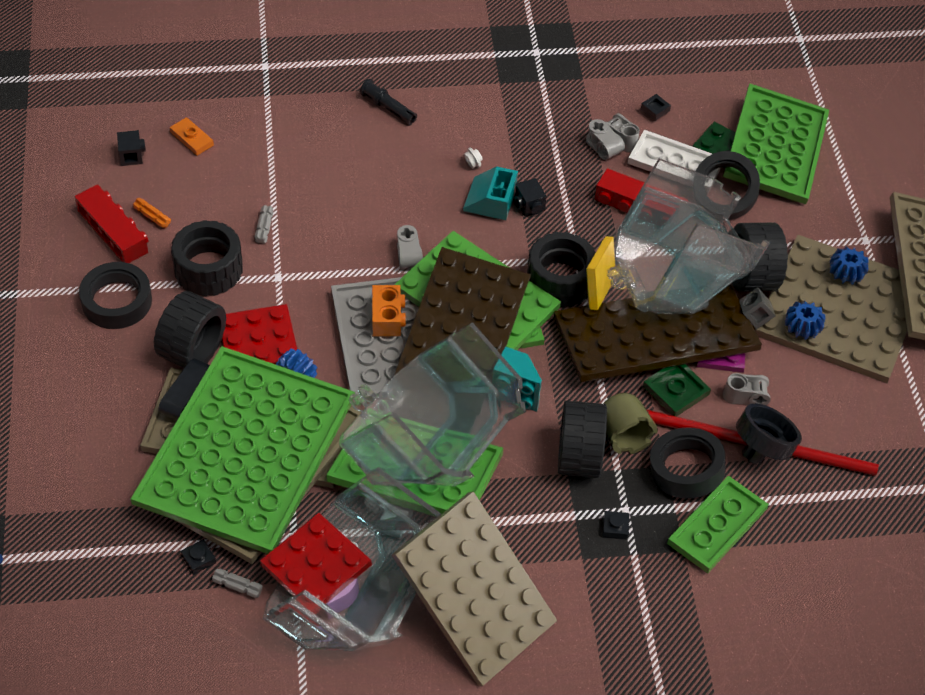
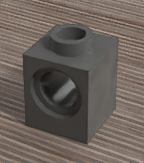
(757, 308)

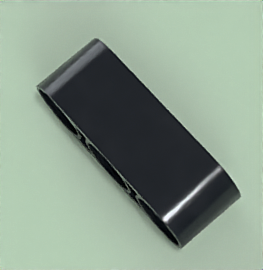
(182, 389)

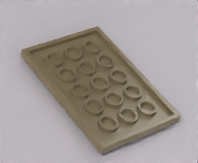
(474, 588)

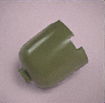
(628, 423)

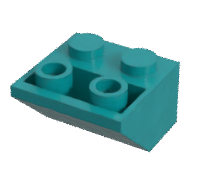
(492, 193)
(530, 378)

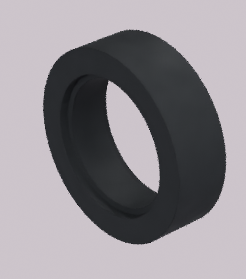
(745, 166)
(118, 317)
(687, 486)

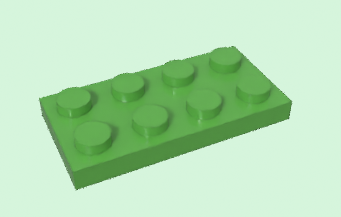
(717, 524)

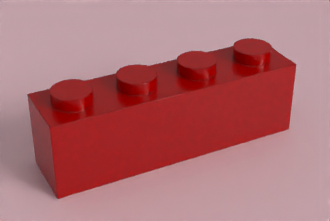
(617, 190)
(112, 224)

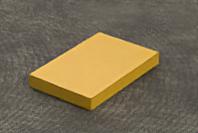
(597, 273)

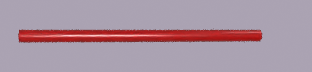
(801, 451)

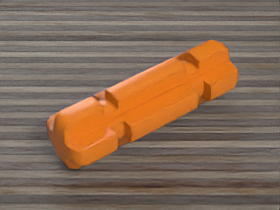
(151, 213)

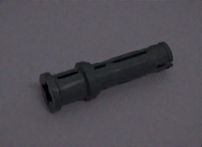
(382, 98)

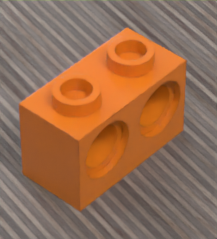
(387, 310)

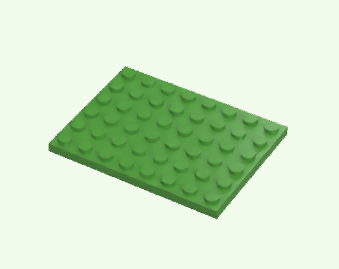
(244, 450)

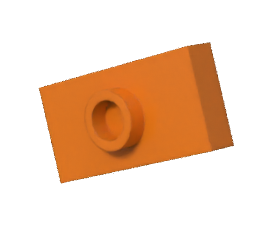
(191, 136)

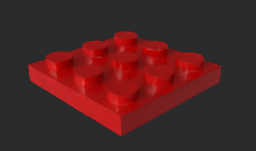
(260, 332)
(316, 560)

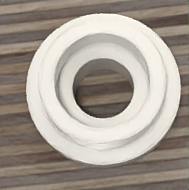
(473, 158)

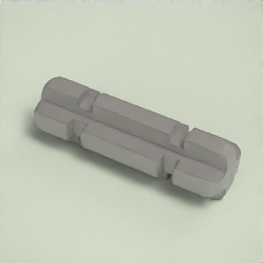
(264, 224)
(237, 583)

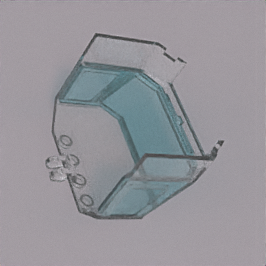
(679, 244)
(436, 412)
(380, 519)

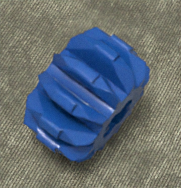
(848, 265)
(805, 319)
(298, 362)

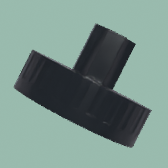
(767, 434)

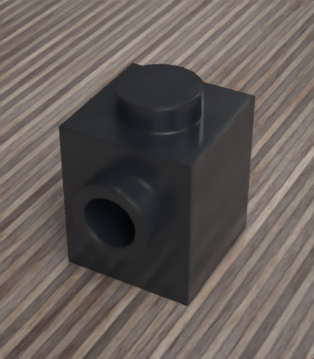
(130, 147)
(530, 197)

